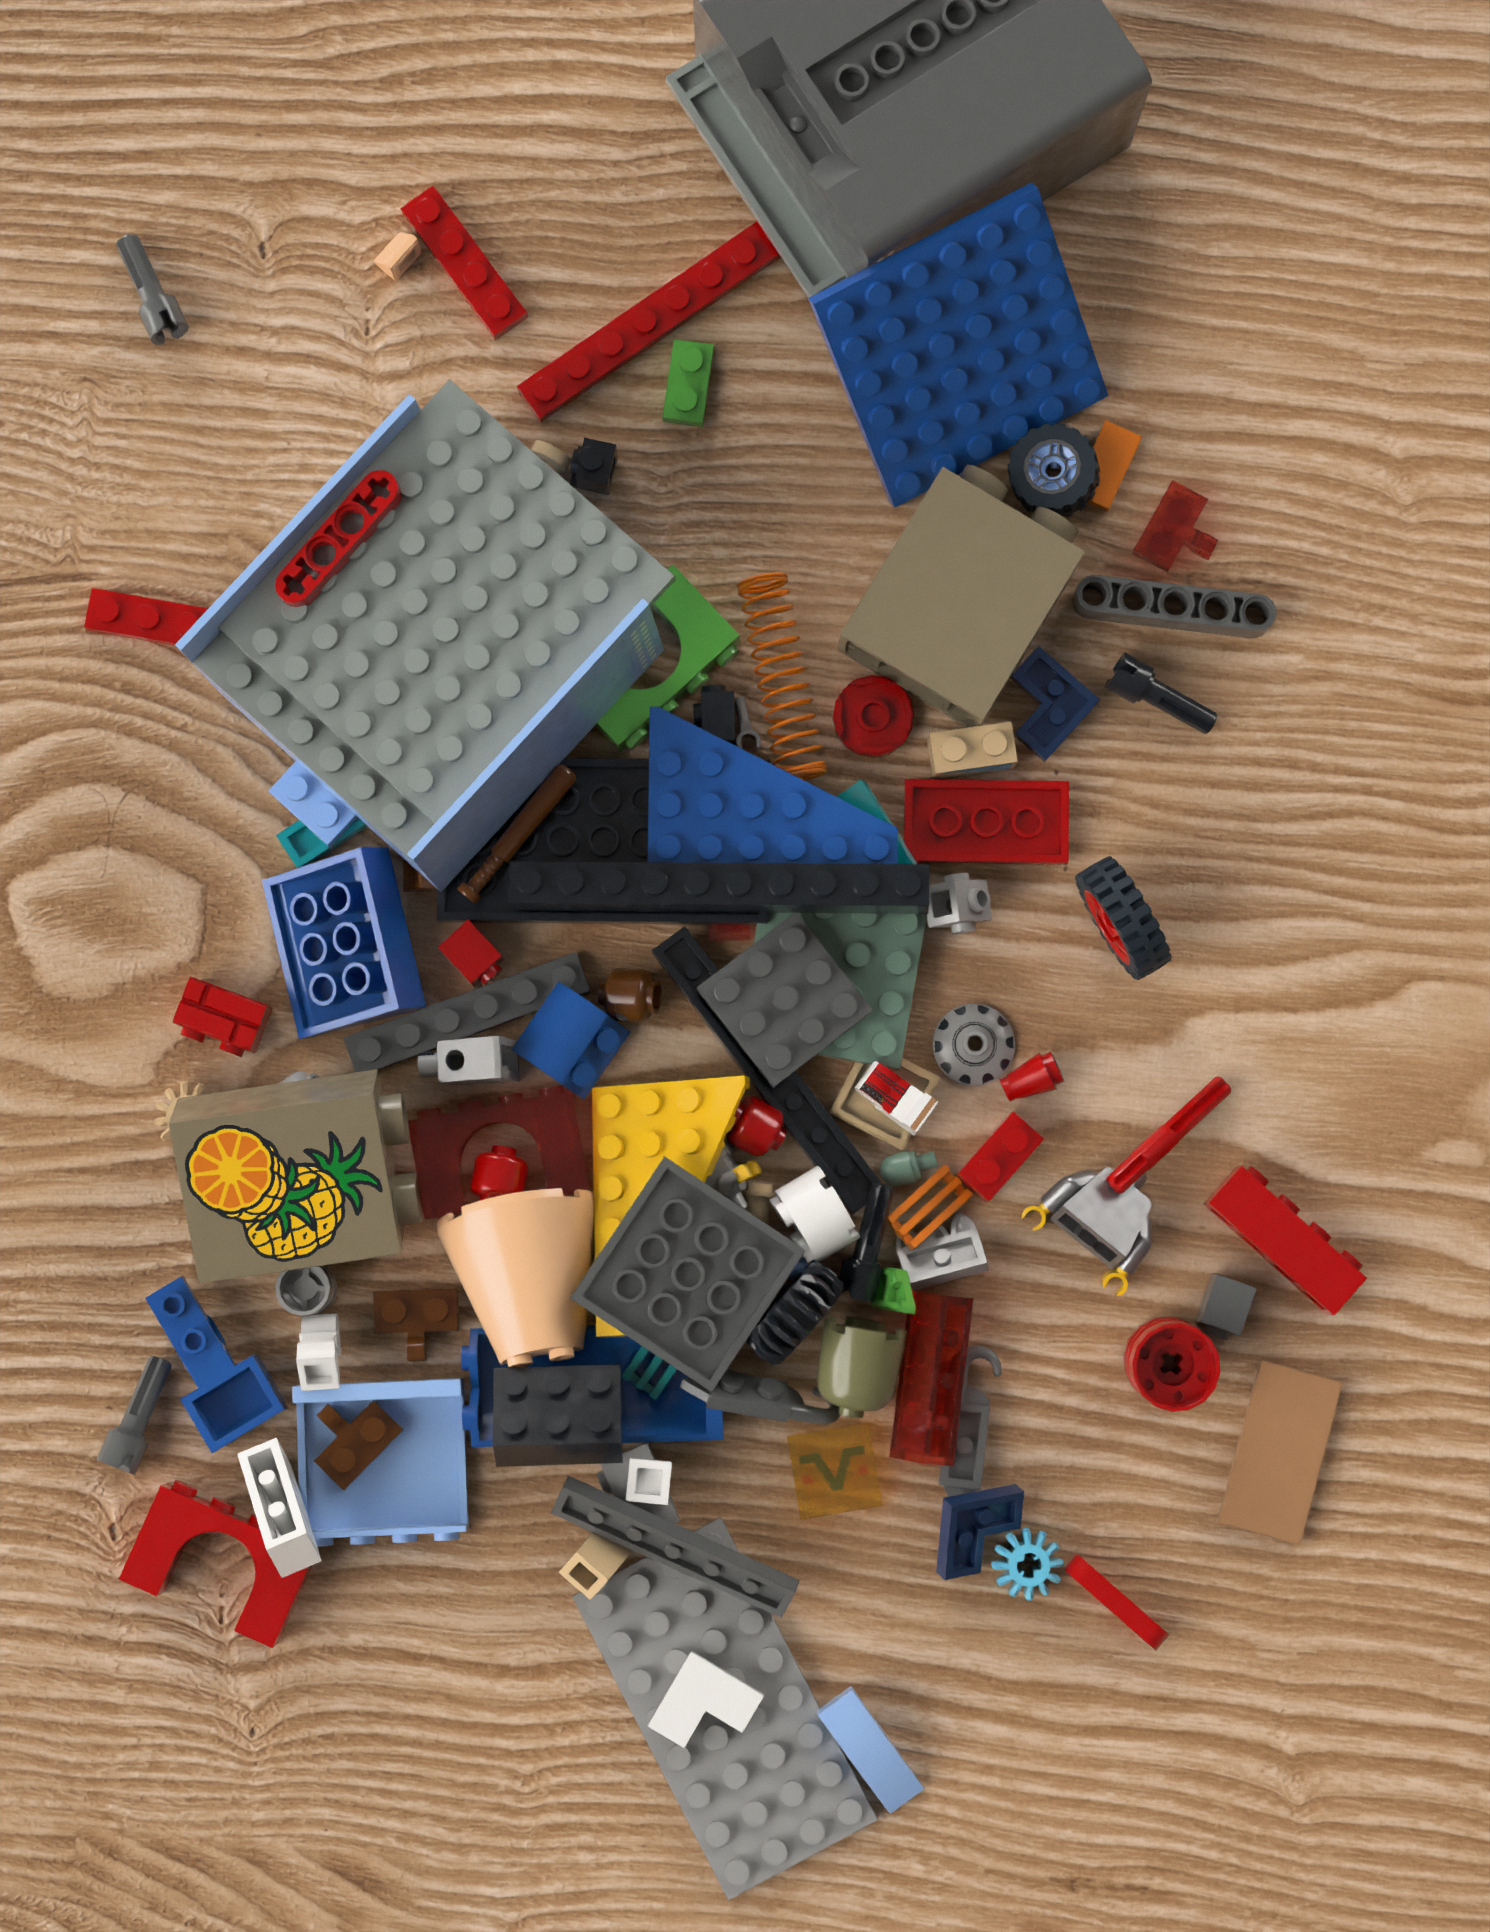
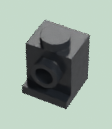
(594, 466)
(716, 712)

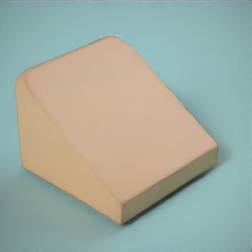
(398, 255)

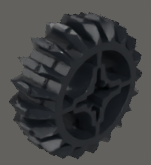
(795, 1313)

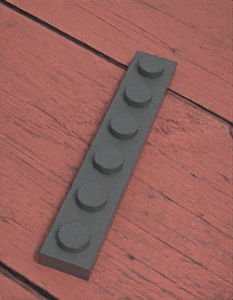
(463, 1015)
(675, 1546)

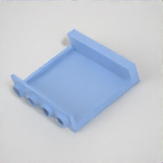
(411, 1485)

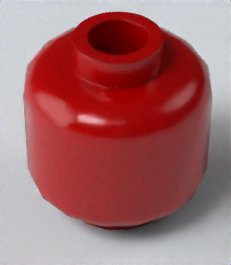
(757, 1127)
(498, 1173)

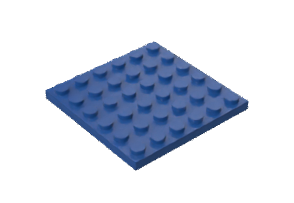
(960, 344)

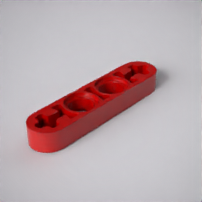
(332, 534)

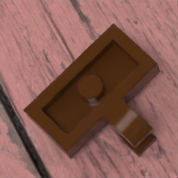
(416, 1314)
(356, 1442)

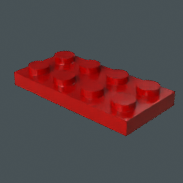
(987, 821)

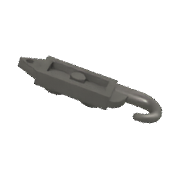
(761, 1399)
(972, 1432)

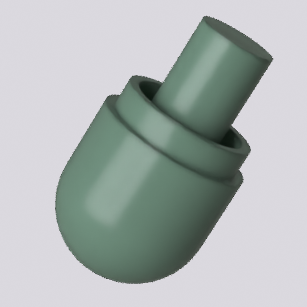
(906, 1167)

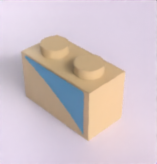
(972, 750)

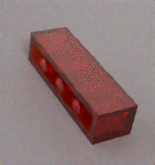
(931, 1379)

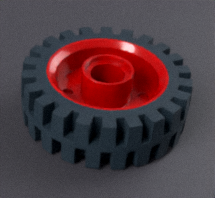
(1123, 918)

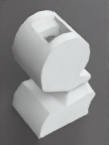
(318, 1352)

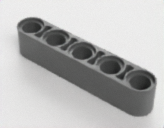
(1193, 601)

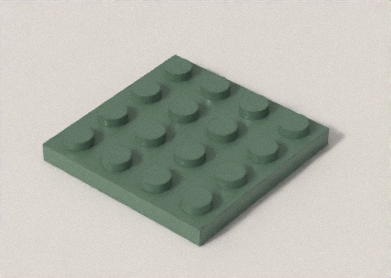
(882, 963)

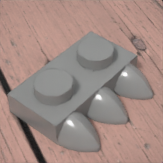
(944, 1255)

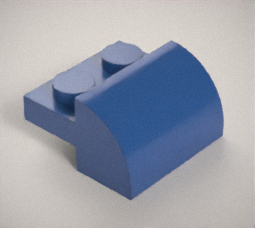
(571, 1040)

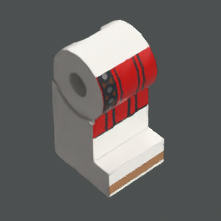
(895, 1097)

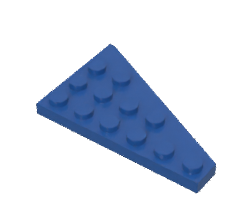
(736, 808)

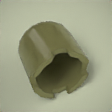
(859, 1364)

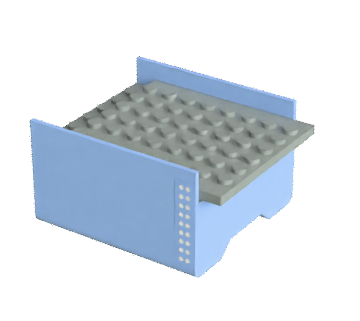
(449, 646)

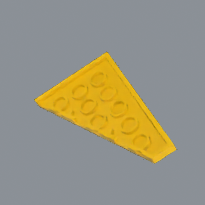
(642, 1125)

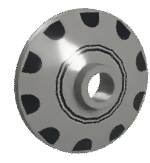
(966, 1065)

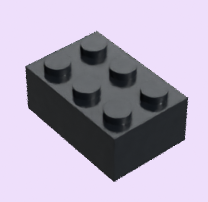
(557, 1415)

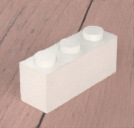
(279, 1507)

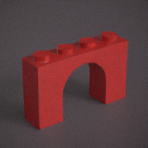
(178, 1518)

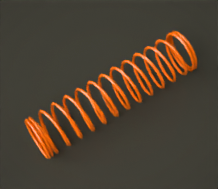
(805, 771)

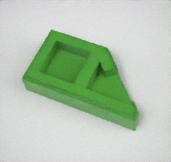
(895, 1292)

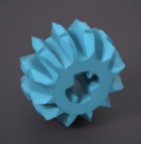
(1017, 1554)

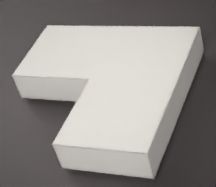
(703, 1688)

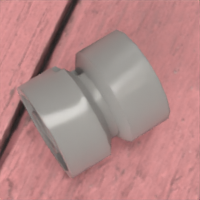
(306, 1290)

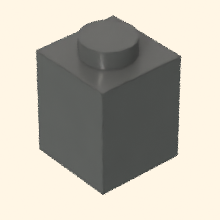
(1225, 1306)

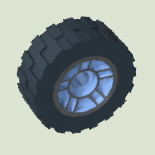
(1052, 448)

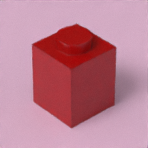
(472, 954)

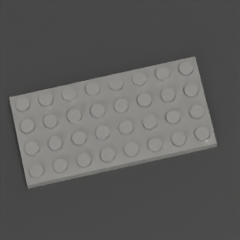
(750, 1795)

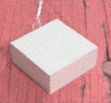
(649, 1481)

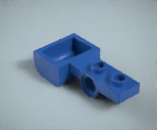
(228, 1396)

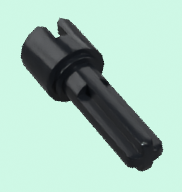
(1136, 682)
(862, 1271)

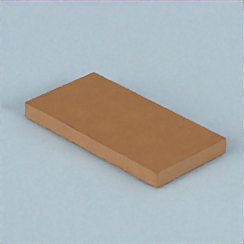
(1279, 1452)

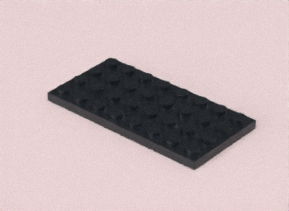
(594, 822)

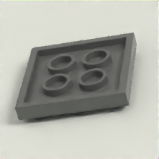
(784, 999)

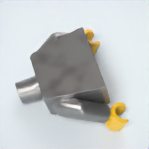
(1101, 1220)

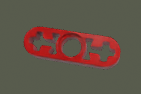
(1116, 1602)

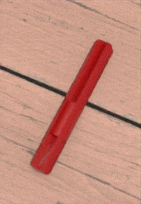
(1168, 1135)

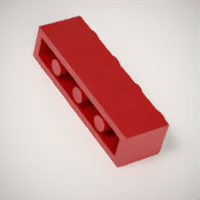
(1285, 1240)

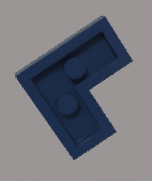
(1061, 700)
(966, 1522)

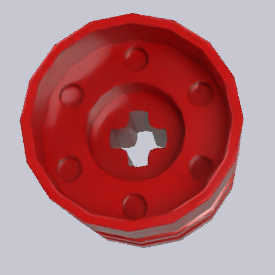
(1195, 1369)

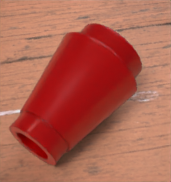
(1033, 1077)

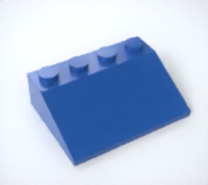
(343, 942)

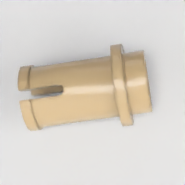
(759, 1200)

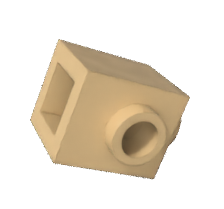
(594, 1564)

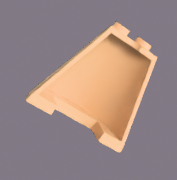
(520, 1267)

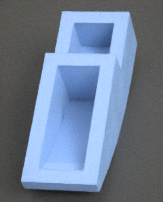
(870, 1749)

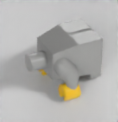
(730, 1177)

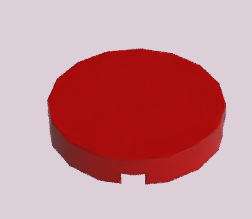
(873, 716)

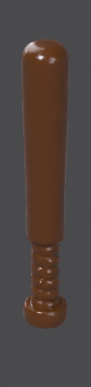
(525, 823)

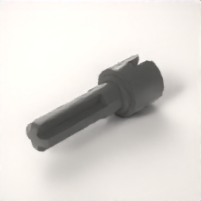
(157, 308)
(124, 1444)

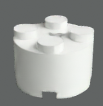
(816, 1214)

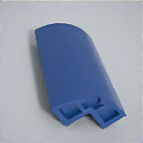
(669, 1418)

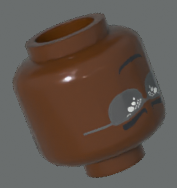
(630, 995)

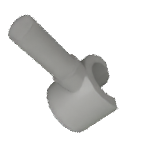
(744, 723)

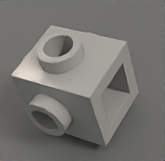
(959, 903)

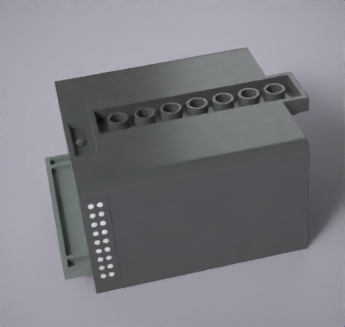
(902, 115)

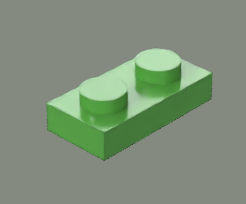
(688, 383)

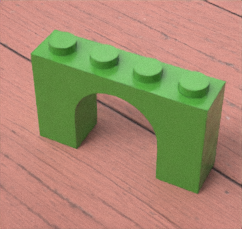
(704, 642)

